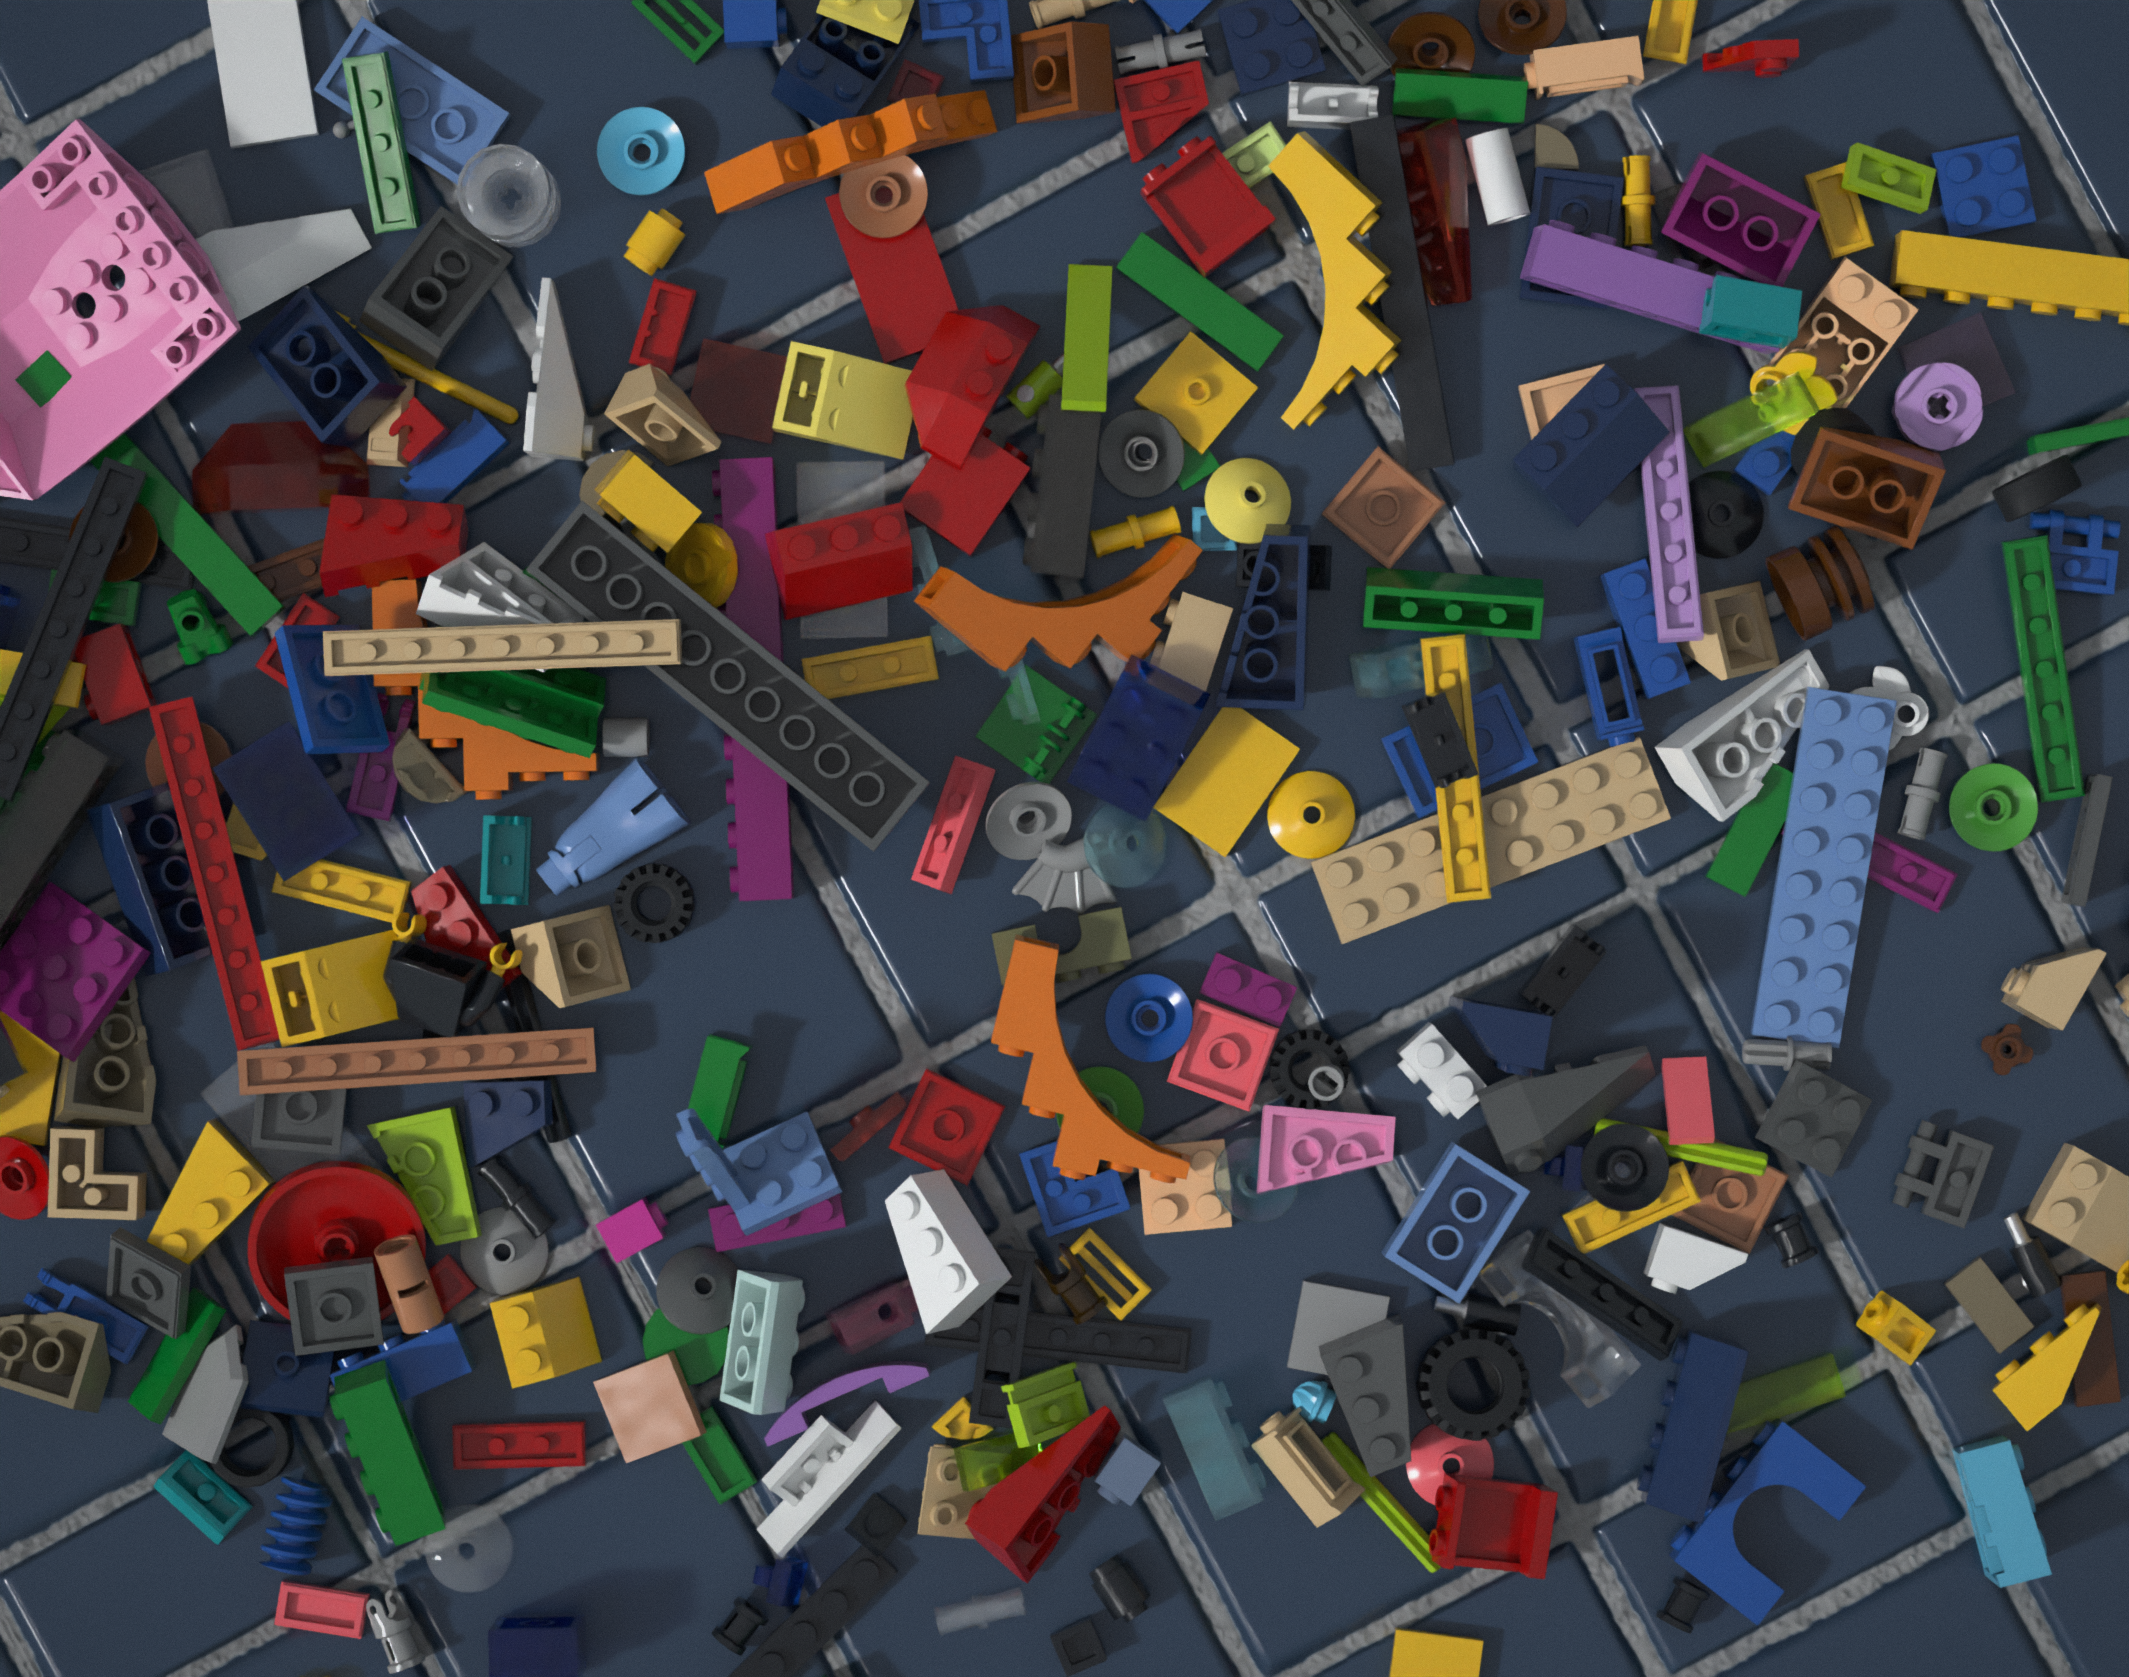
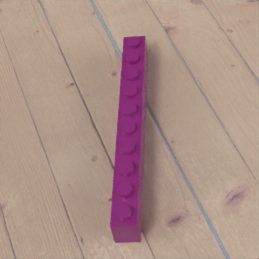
(758, 792)

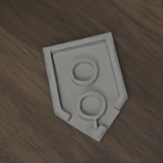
(210, 1398)

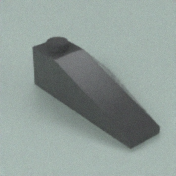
(1543, 1114)

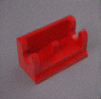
(425, 433)

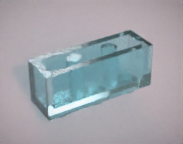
(1215, 1446)

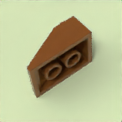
(1869, 484)

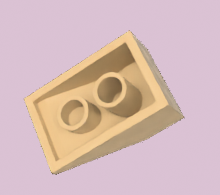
(2084, 1207)

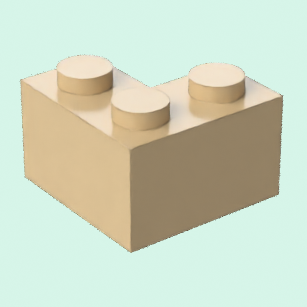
(81, 1186)

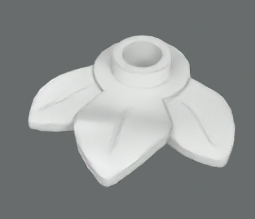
(1893, 685)

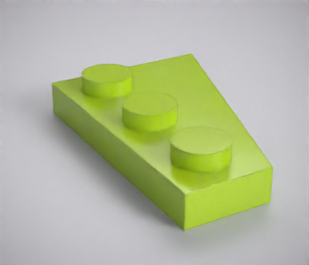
(434, 1170)

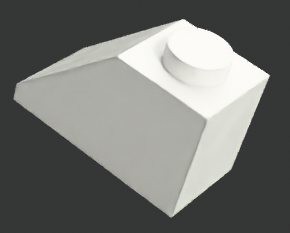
(1688, 1259)

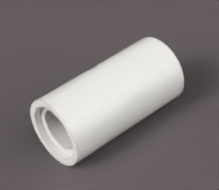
(1497, 176)

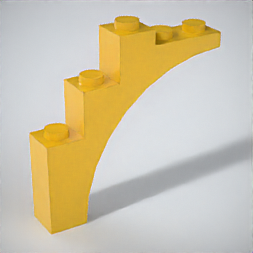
(1351, 335)

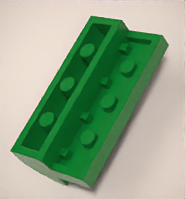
(546, 706)

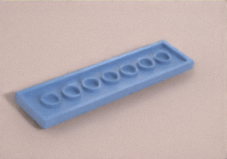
(1823, 866)

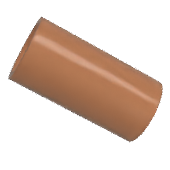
(409, 1284)

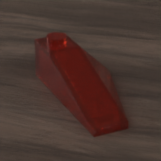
(1439, 207)

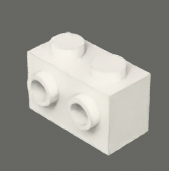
(1442, 1070)

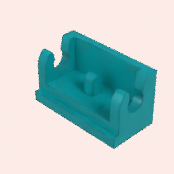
(1751, 312)
(506, 860)

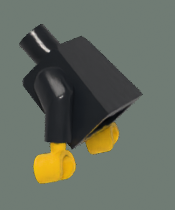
(440, 986)

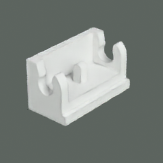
(1330, 104)

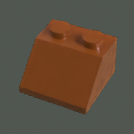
(1063, 73)

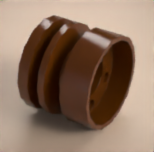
(1827, 580)

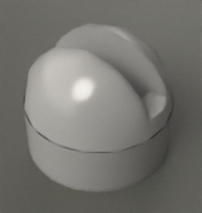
(1322, 1088)

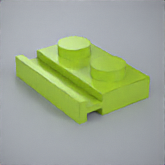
(1045, 1404)

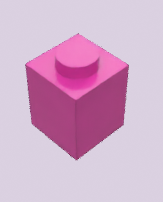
(633, 1228)

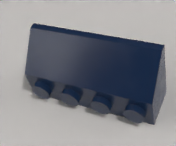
(152, 876)
(1507, 1034)
(1693, 1424)

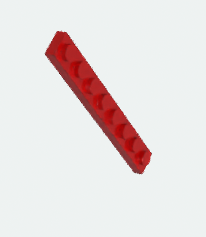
(214, 872)

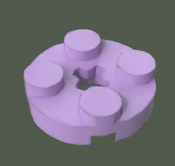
(1963, 404)

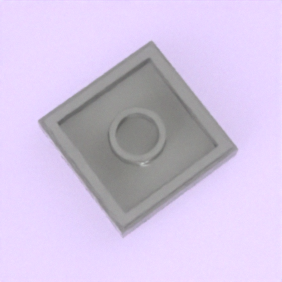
(1328, 1314)

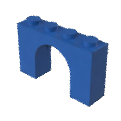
(1776, 1459)

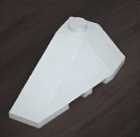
(280, 256)
(556, 411)
(1734, 743)

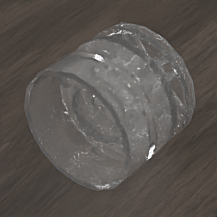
(491, 178)

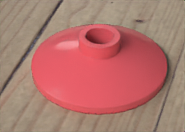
(1430, 1451)

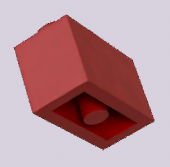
(113, 675)

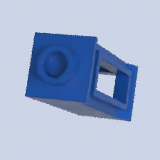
(455, 461)
(1617, 731)

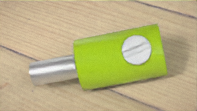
(1037, 386)

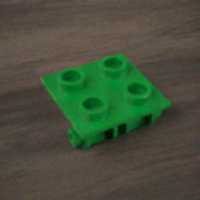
(1044, 746)

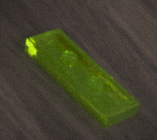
(1751, 419)
(1786, 1392)

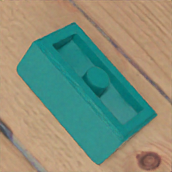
(202, 1496)

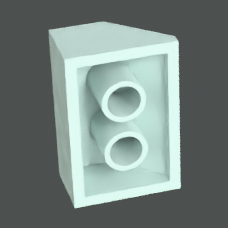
(762, 1341)

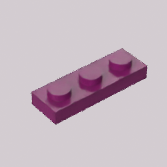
(815, 1219)

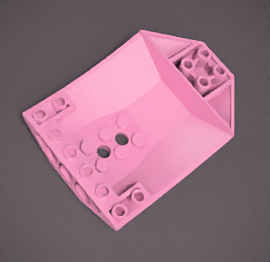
(60, 236)

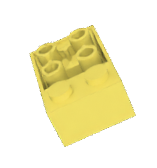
(844, 401)

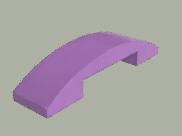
(894, 1374)

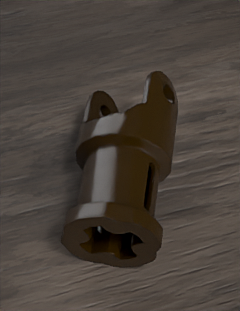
(1073, 1287)

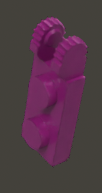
(374, 781)

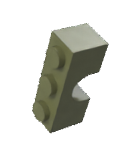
(1101, 945)

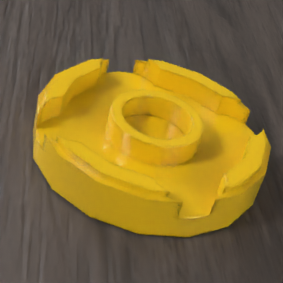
(705, 562)

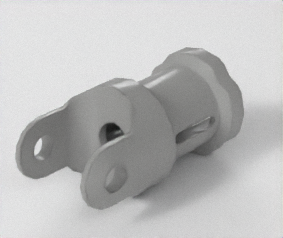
(394, 1632)

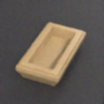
(383, 448)

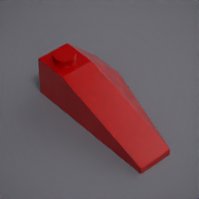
(1024, 1509)

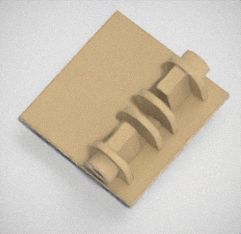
(944, 1502)

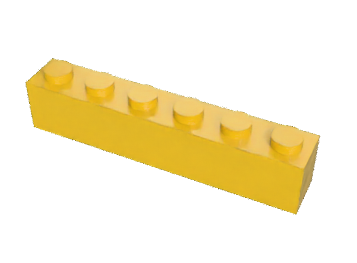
(2010, 275)

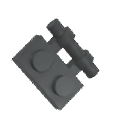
(1955, 1178)

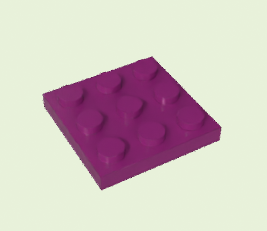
(65, 971)

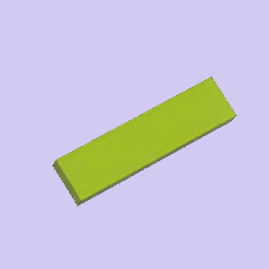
(1086, 338)

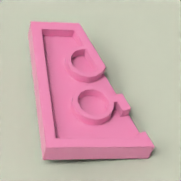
(1319, 1144)

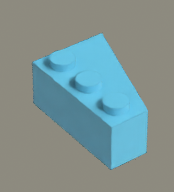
(2001, 1511)

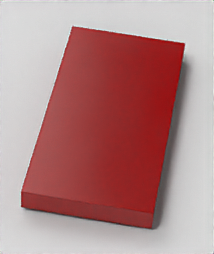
(897, 282)

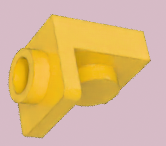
(1895, 1327)

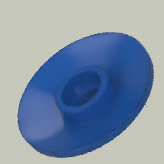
(1126, 1013)

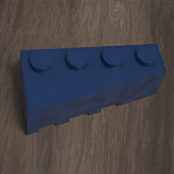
(1272, 635)

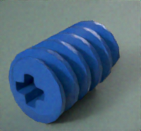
(297, 1526)

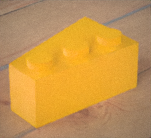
(210, 1194)

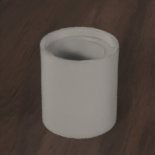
(626, 737)

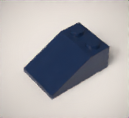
(326, 369)

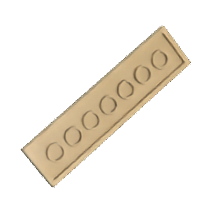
(1524, 831)

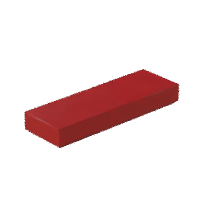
(519, 1445)

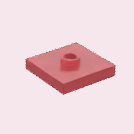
(1223, 1055)

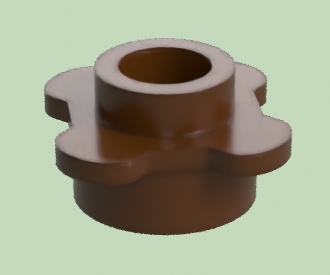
(1994, 1046)

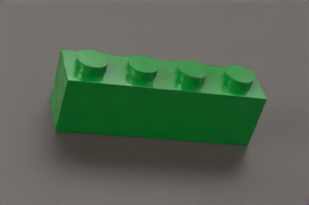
(1453, 603)
(388, 1452)

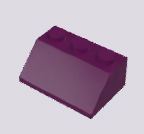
(1739, 221)

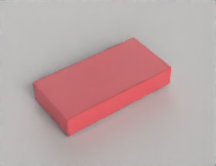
(1687, 1100)
(321, 1609)

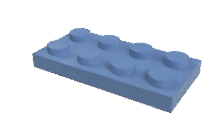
(439, 114)

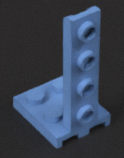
(765, 1174)

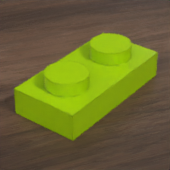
(1888, 178)

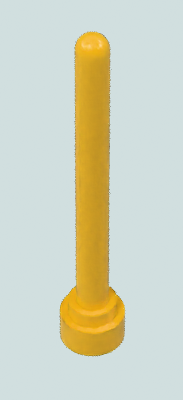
(443, 382)

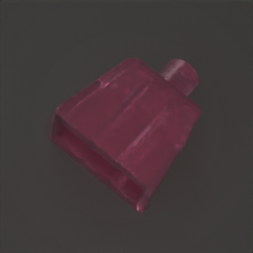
(858, 1322)

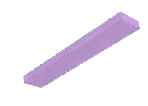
(1670, 524)

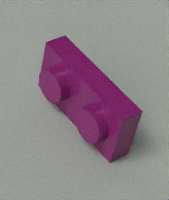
(1248, 989)

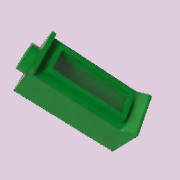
(719, 1084)

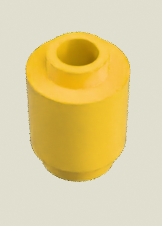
(654, 241)

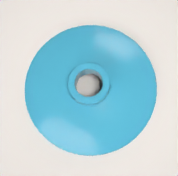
(637, 128)

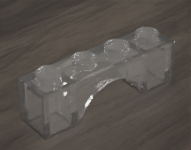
(1593, 1354)

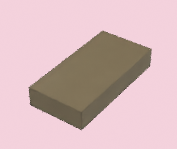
(1988, 1304)

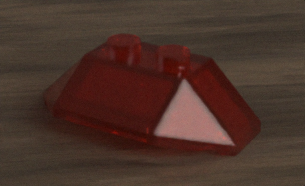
(275, 471)

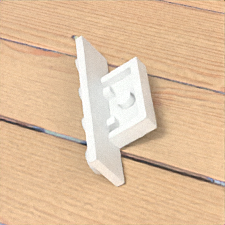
(819, 1471)

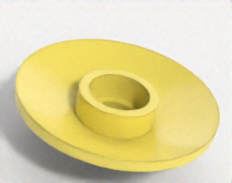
(1230, 509)

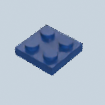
(1983, 188)

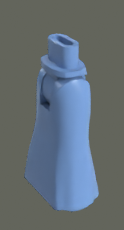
(620, 824)

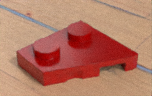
(1764, 57)
(1158, 105)

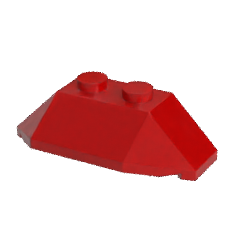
(965, 376)

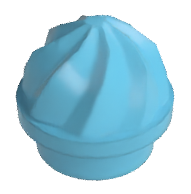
(1314, 1400)

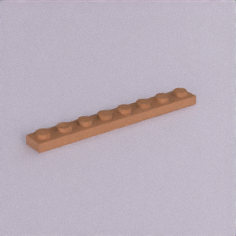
(416, 1061)

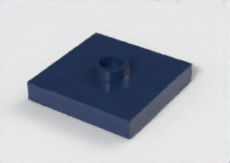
(281, 1379)

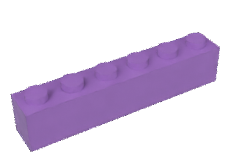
(1621, 277)

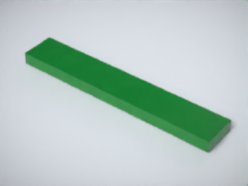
(2043, 668)

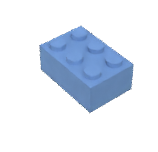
(1455, 1222)

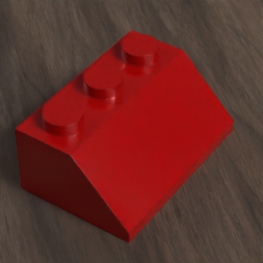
(841, 560)

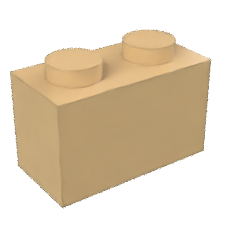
(1192, 639)

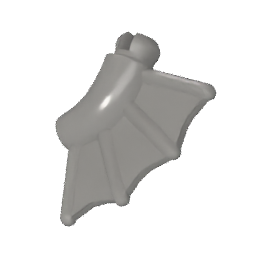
(1064, 879)

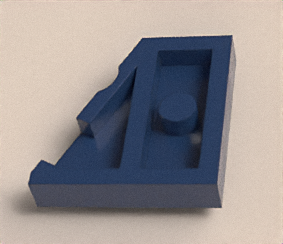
(503, 1115)

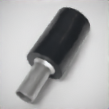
(2031, 1259)
(1482, 1313)

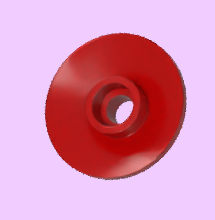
(22, 1179)

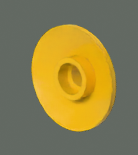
(1287, 810)

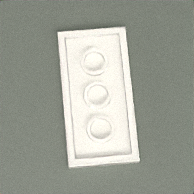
(263, 71)

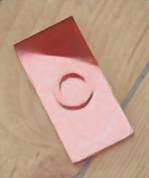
(867, 1124)

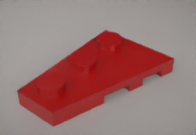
(456, 919)

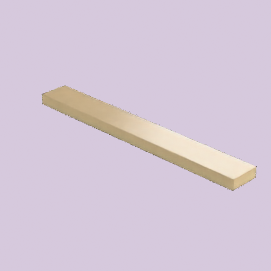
(502, 647)

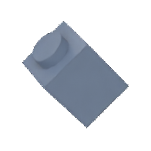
(1126, 1471)

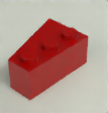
(388, 540)

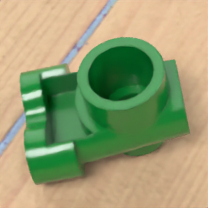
(200, 634)

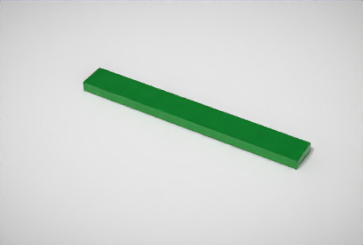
(176, 519)

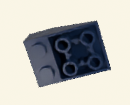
(837, 70)

